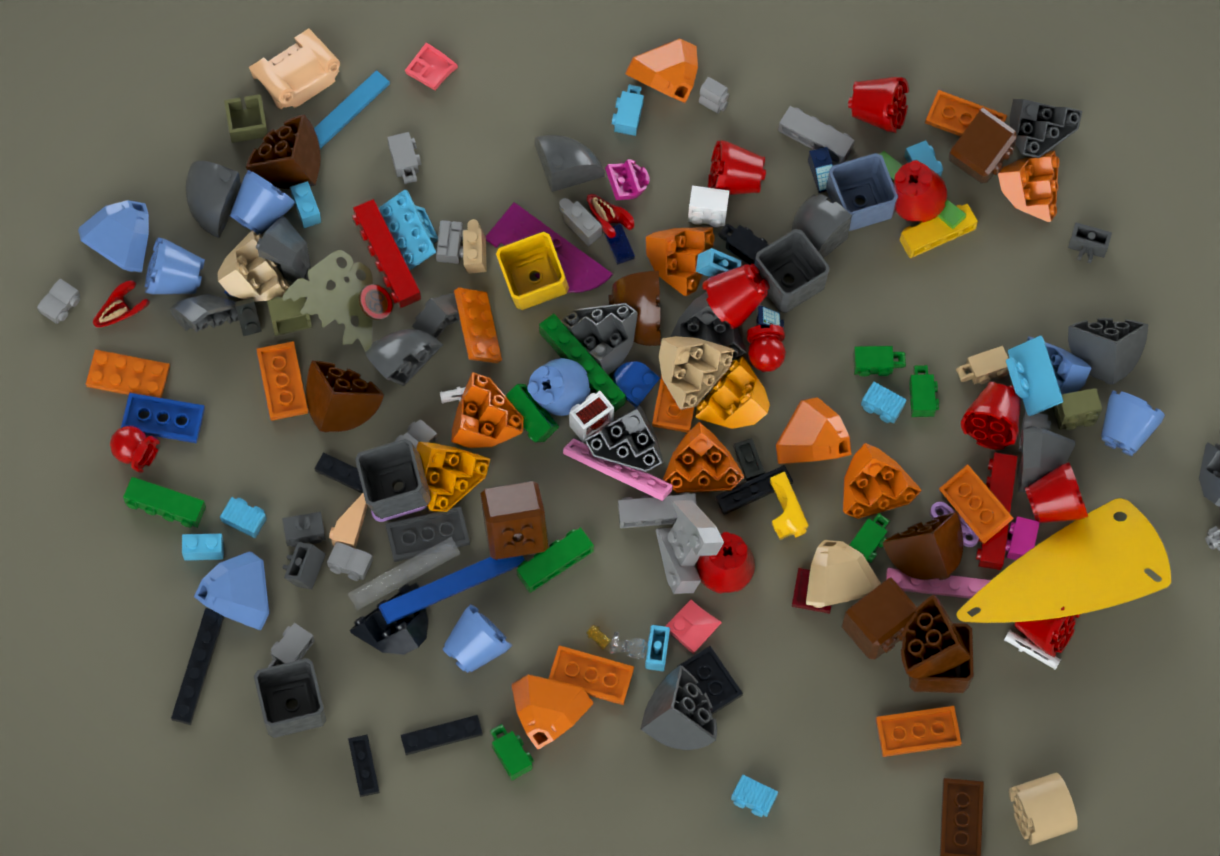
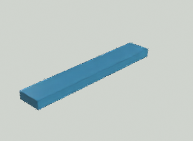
(350, 107)

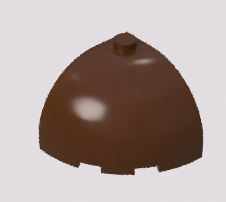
(288, 155)
(642, 294)
(339, 398)
(928, 549)
(931, 641)

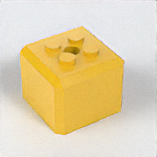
(527, 257)

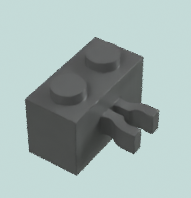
(1089, 240)
(304, 529)
(304, 565)

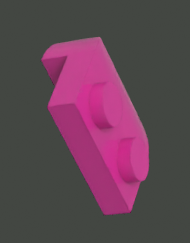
(627, 179)

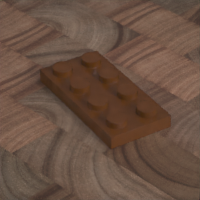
(961, 817)

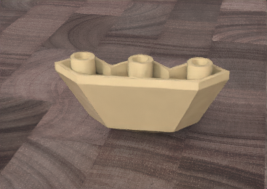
(250, 276)
(692, 367)
(839, 575)

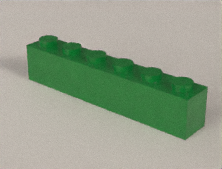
(570, 348)

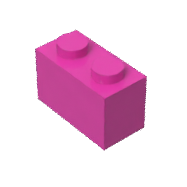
(1023, 537)

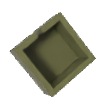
(248, 122)
(287, 316)
(1078, 409)

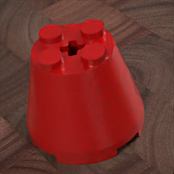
(880, 102)
(735, 169)
(919, 192)
(736, 293)
(993, 417)
(1056, 496)
(730, 568)
(1049, 634)

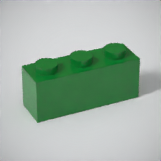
(536, 419)

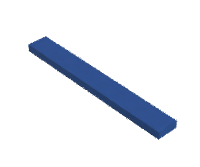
(447, 587)

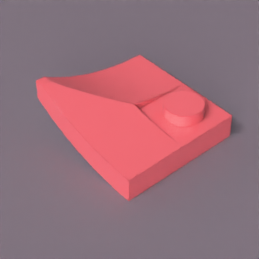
(430, 67)
(692, 626)

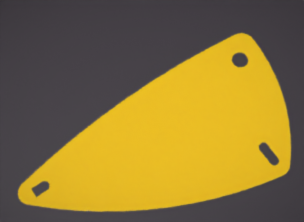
(1079, 567)

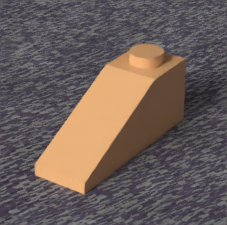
(349, 524)

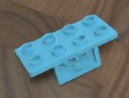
(409, 228)
(1034, 376)

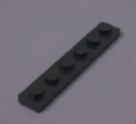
(197, 667)

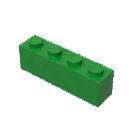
(164, 502)
(555, 559)

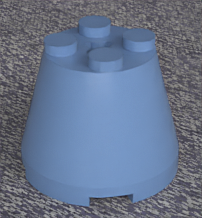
(259, 203)
(172, 269)
(559, 386)
(1129, 422)
(475, 640)

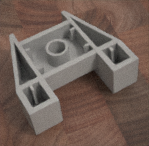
(684, 543)

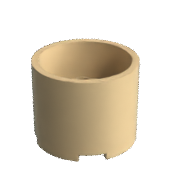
(1043, 808)

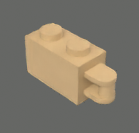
(474, 248)
(984, 366)

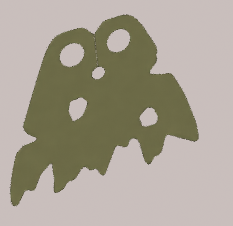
(336, 303)

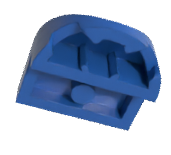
(635, 381)

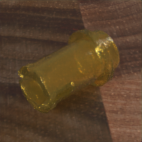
(598, 636)

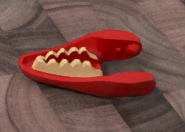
(608, 213)
(116, 309)

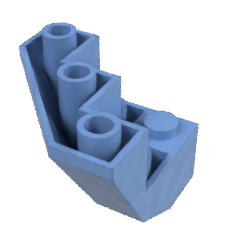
(119, 234)
(1069, 369)
(237, 590)

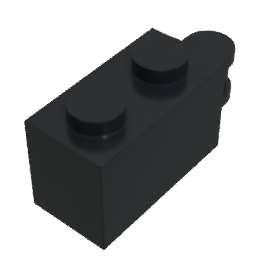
(742, 242)

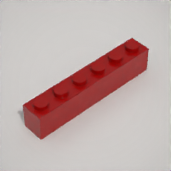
(386, 253)
(1001, 484)

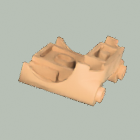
(298, 71)

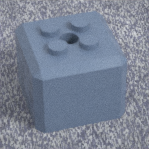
(863, 179)

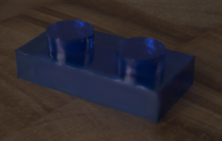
(620, 245)

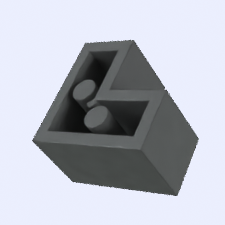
(437, 315)

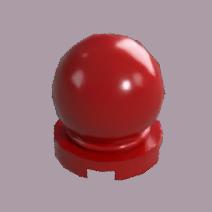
(766, 348)
(133, 447)

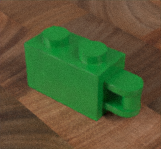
(877, 360)
(922, 393)
(871, 537)
(510, 752)

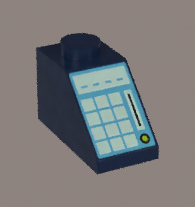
(820, 165)
(768, 316)

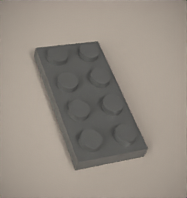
(420, 533)

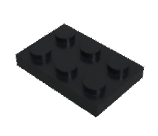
(713, 678)

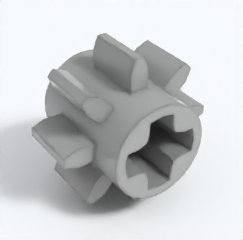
(1213, 538)

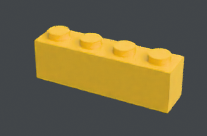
(935, 233)

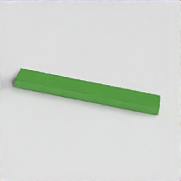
(950, 215)

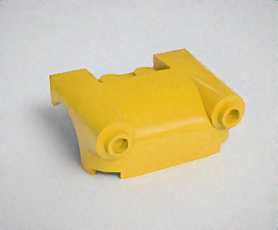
(792, 519)

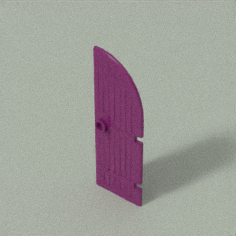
(579, 269)

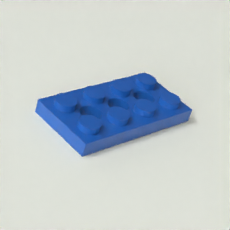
(174, 409)

